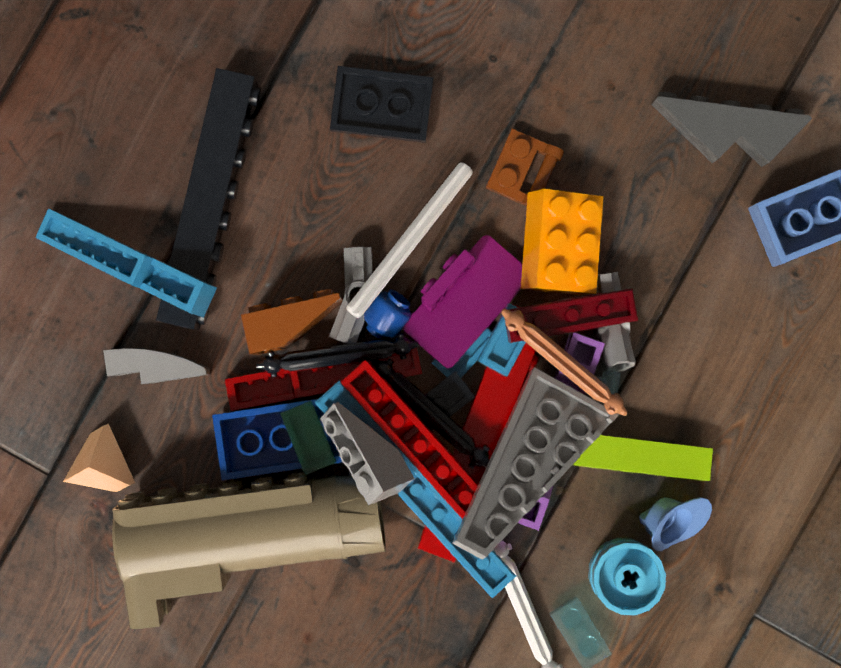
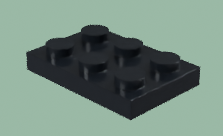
(381, 104)

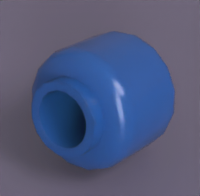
(387, 314)

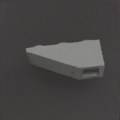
(368, 456)

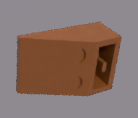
(283, 325)

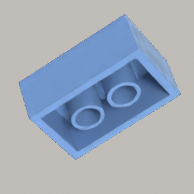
(800, 219)

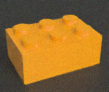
(562, 242)

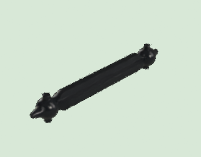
(337, 355)
(433, 414)

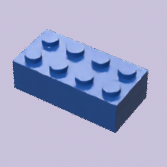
(258, 441)

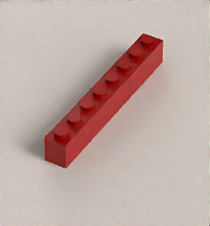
(485, 424)

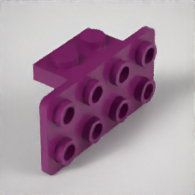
(464, 300)

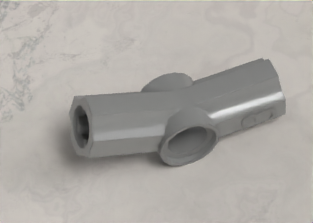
(356, 271)
(617, 347)

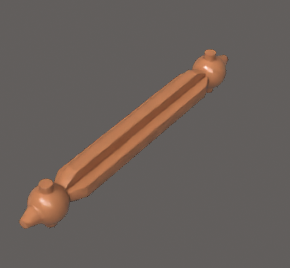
(564, 362)

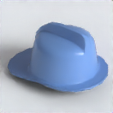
(675, 521)

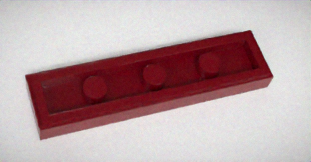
(579, 313)

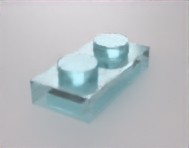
(580, 633)

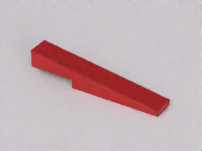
(263, 389)

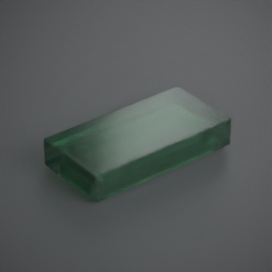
(308, 437)

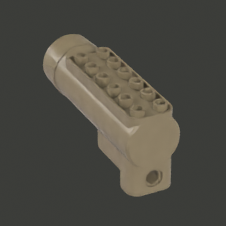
(199, 536)

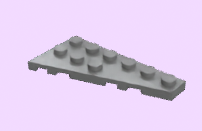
(537, 447)

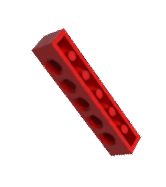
(412, 436)

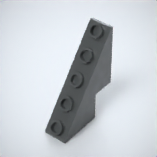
(717, 127)

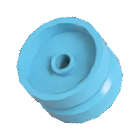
(643, 586)

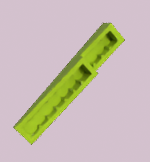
(648, 458)

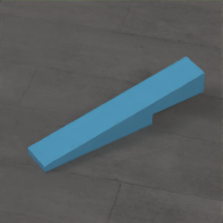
(126, 263)

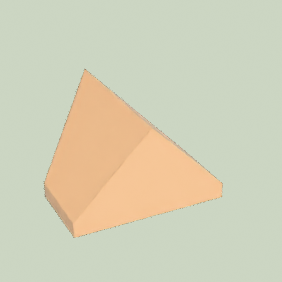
(100, 463)

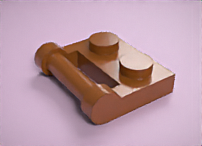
(515, 163)

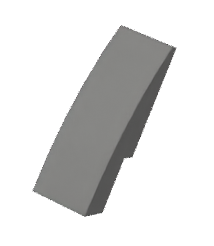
(152, 365)

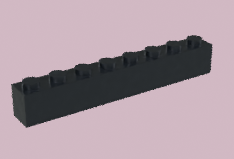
(212, 185)

